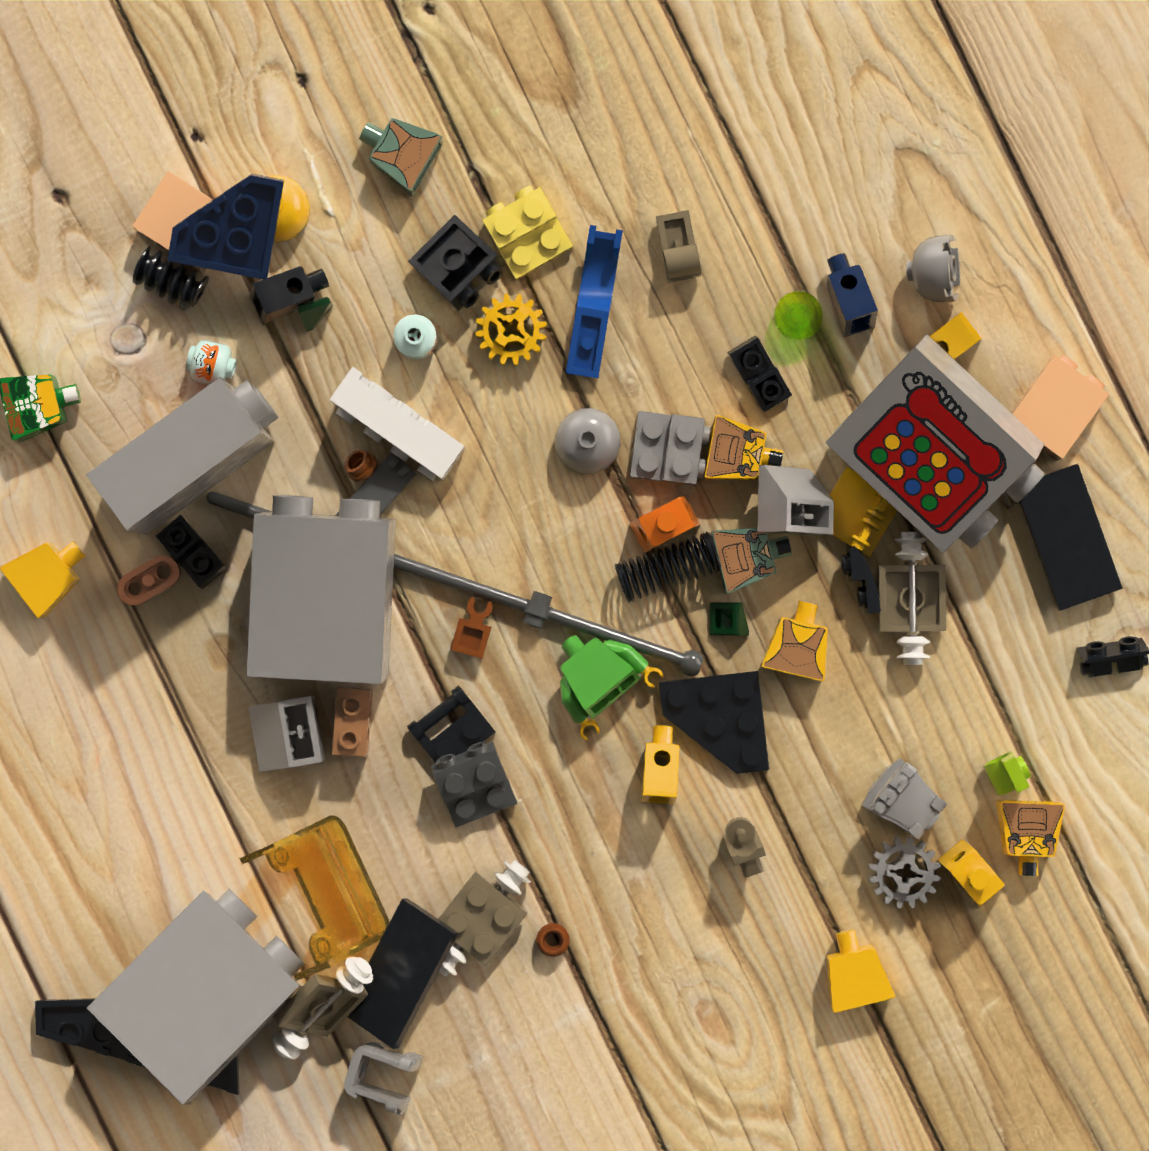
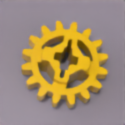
(520, 317)

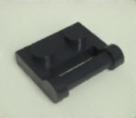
(458, 736)

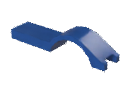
(594, 303)

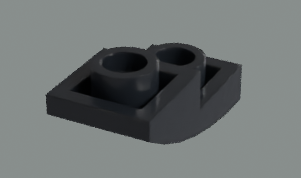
(759, 373)
(191, 552)
(858, 570)

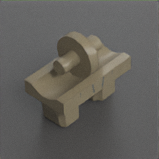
(744, 846)

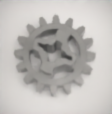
(906, 856)

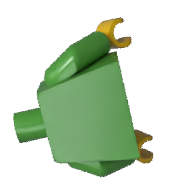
(598, 676)

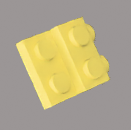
(526, 232)

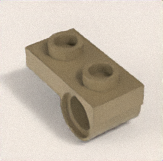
(678, 246)

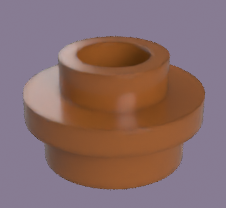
(360, 465)
(556, 950)

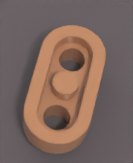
(148, 577)

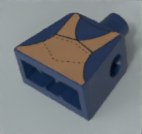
(853, 307)

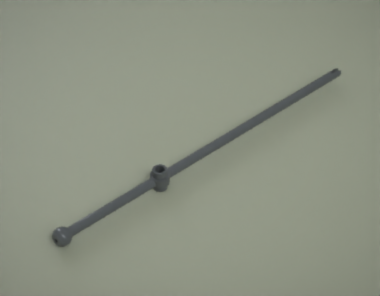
(536, 609)

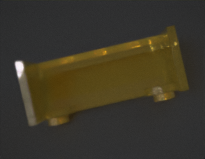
(335, 888)

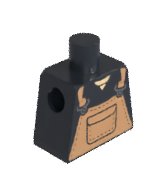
(275, 301)

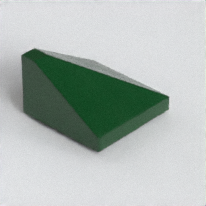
(314, 312)
(728, 619)

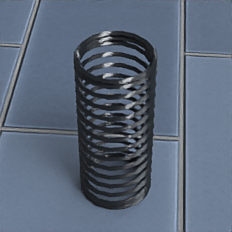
(623, 575)

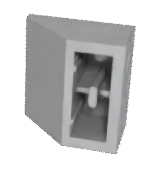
(793, 502)
(286, 733)

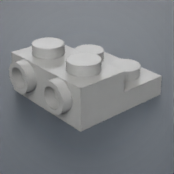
(669, 448)

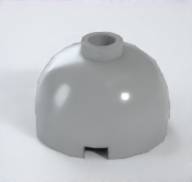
(935, 269)
(587, 440)

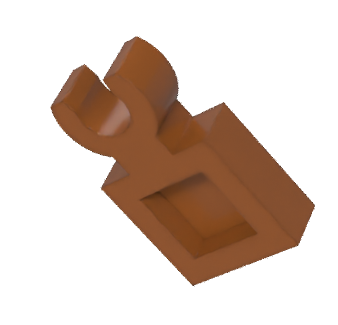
(472, 634)

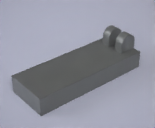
(385, 482)

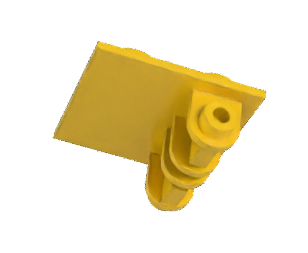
(859, 512)

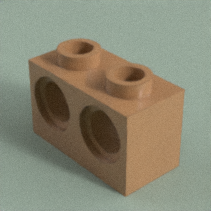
(352, 721)

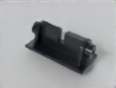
(1098, 656)

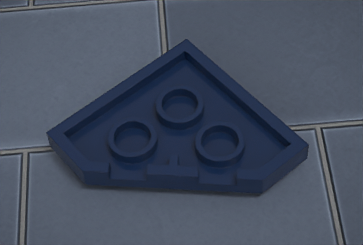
(232, 230)

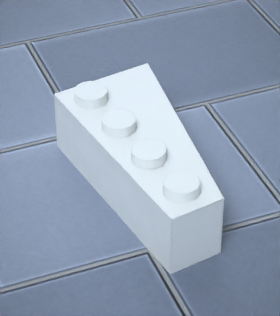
(396, 424)

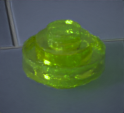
(798, 315)

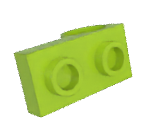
(1008, 773)

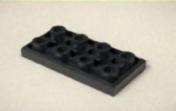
(1069, 538)
(403, 972)

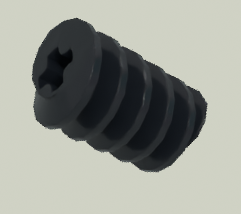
(169, 280)

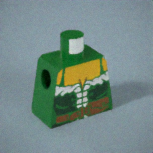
(35, 404)

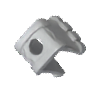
(904, 799)
(354, 1079)

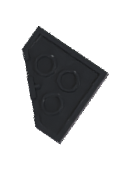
(721, 716)

